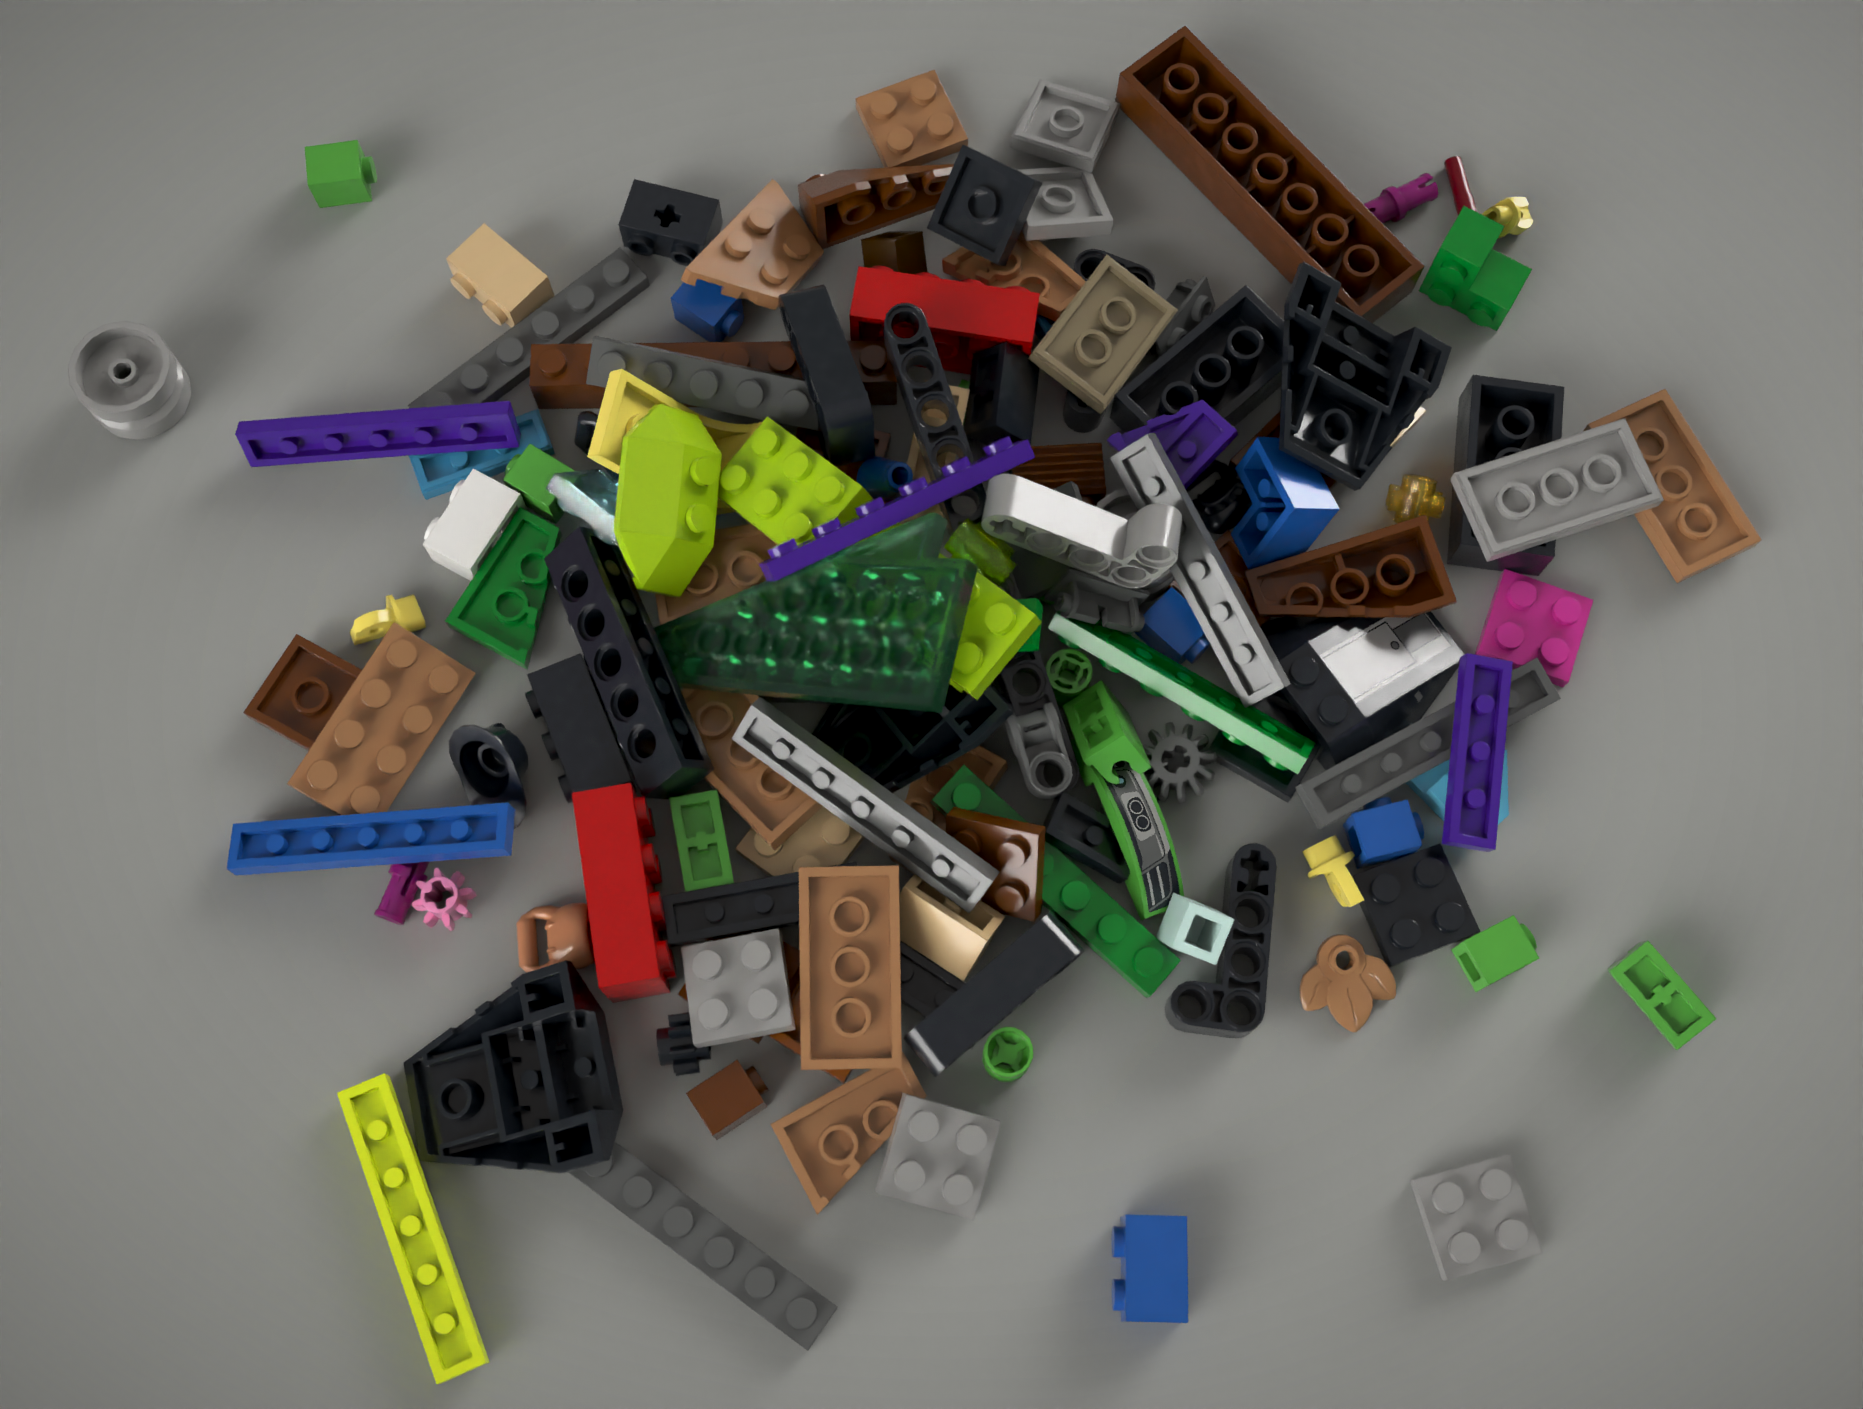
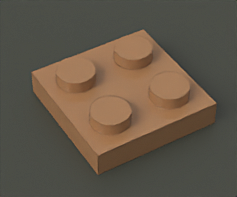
(911, 121)

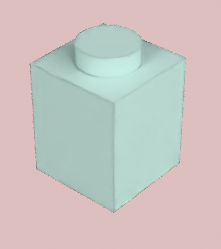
(1194, 928)

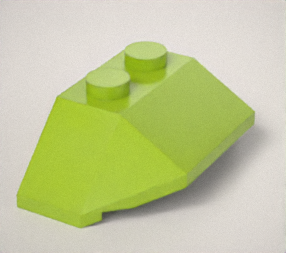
(667, 499)

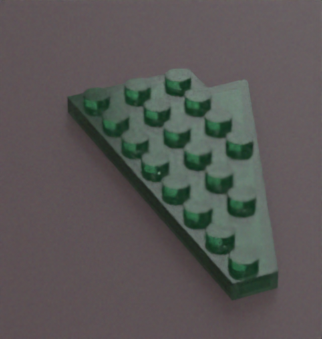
(849, 629)

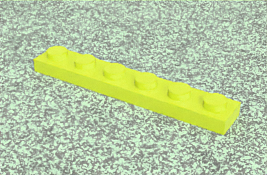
(413, 1229)

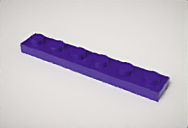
(379, 434)
(877, 516)

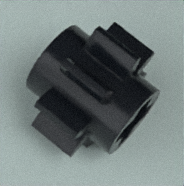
(677, 1047)

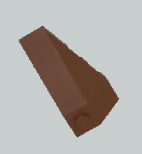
(868, 199)
(1369, 575)

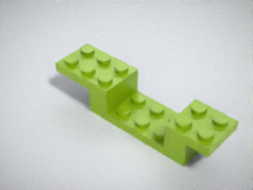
(791, 489)

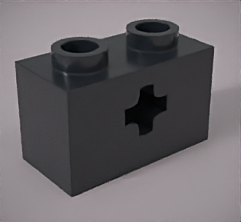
(668, 222)

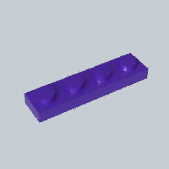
(1477, 753)

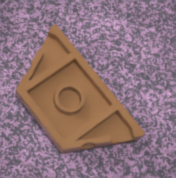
(759, 251)

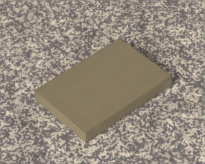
(1103, 334)

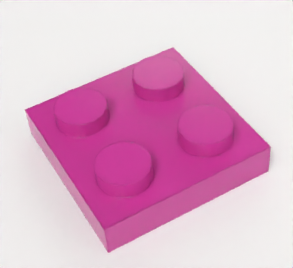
(1534, 622)

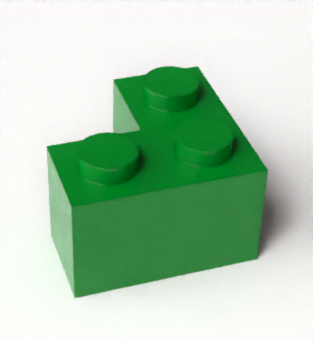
(1472, 274)

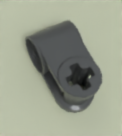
(1039, 748)

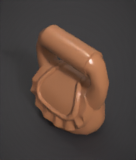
(567, 936)

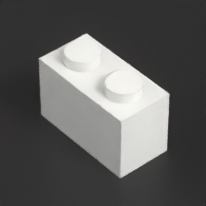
(471, 523)

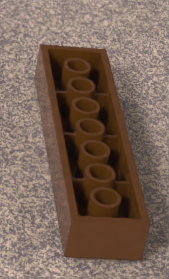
(1263, 175)

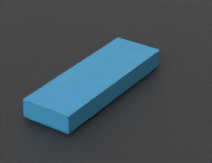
(442, 471)

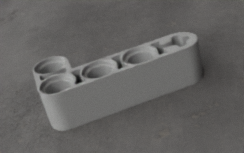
(1083, 535)

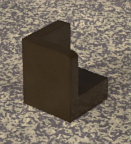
(897, 250)

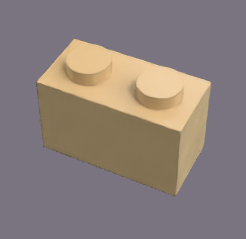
(498, 277)
(944, 929)

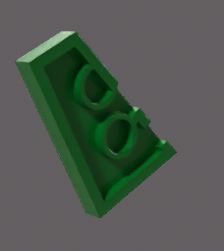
(509, 590)

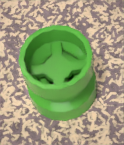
(1068, 684)
(1009, 1047)

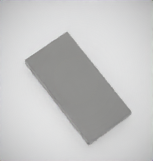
(1556, 489)

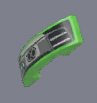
(1140, 834)

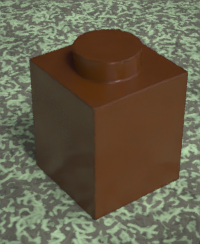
(728, 1098)

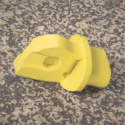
(1512, 214)
(376, 623)
(1330, 859)

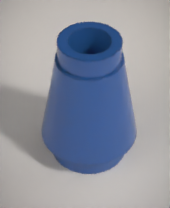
(883, 476)

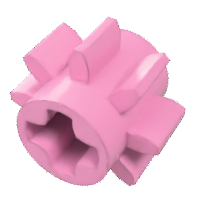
(455, 905)

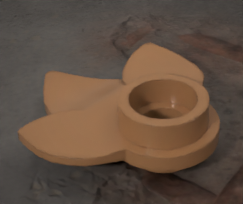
(1347, 989)

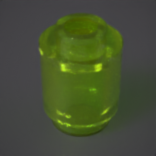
(985, 551)

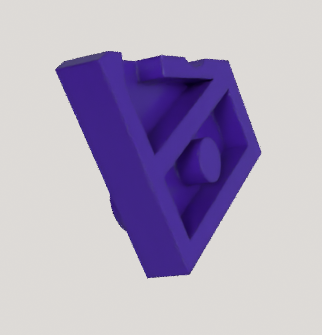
(1189, 438)

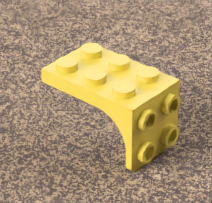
(629, 400)

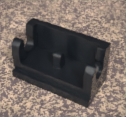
(1001, 395)

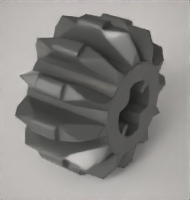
(1184, 776)

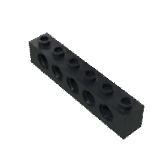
(628, 666)

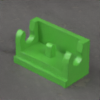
(1105, 732)
(701, 840)
(1661, 994)

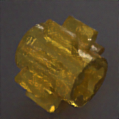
(1415, 498)

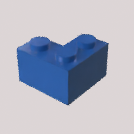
(1287, 506)

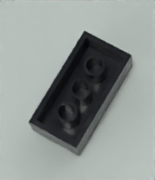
(1225, 360)
(1495, 422)

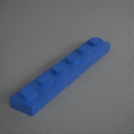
(372, 839)

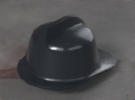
(491, 766)

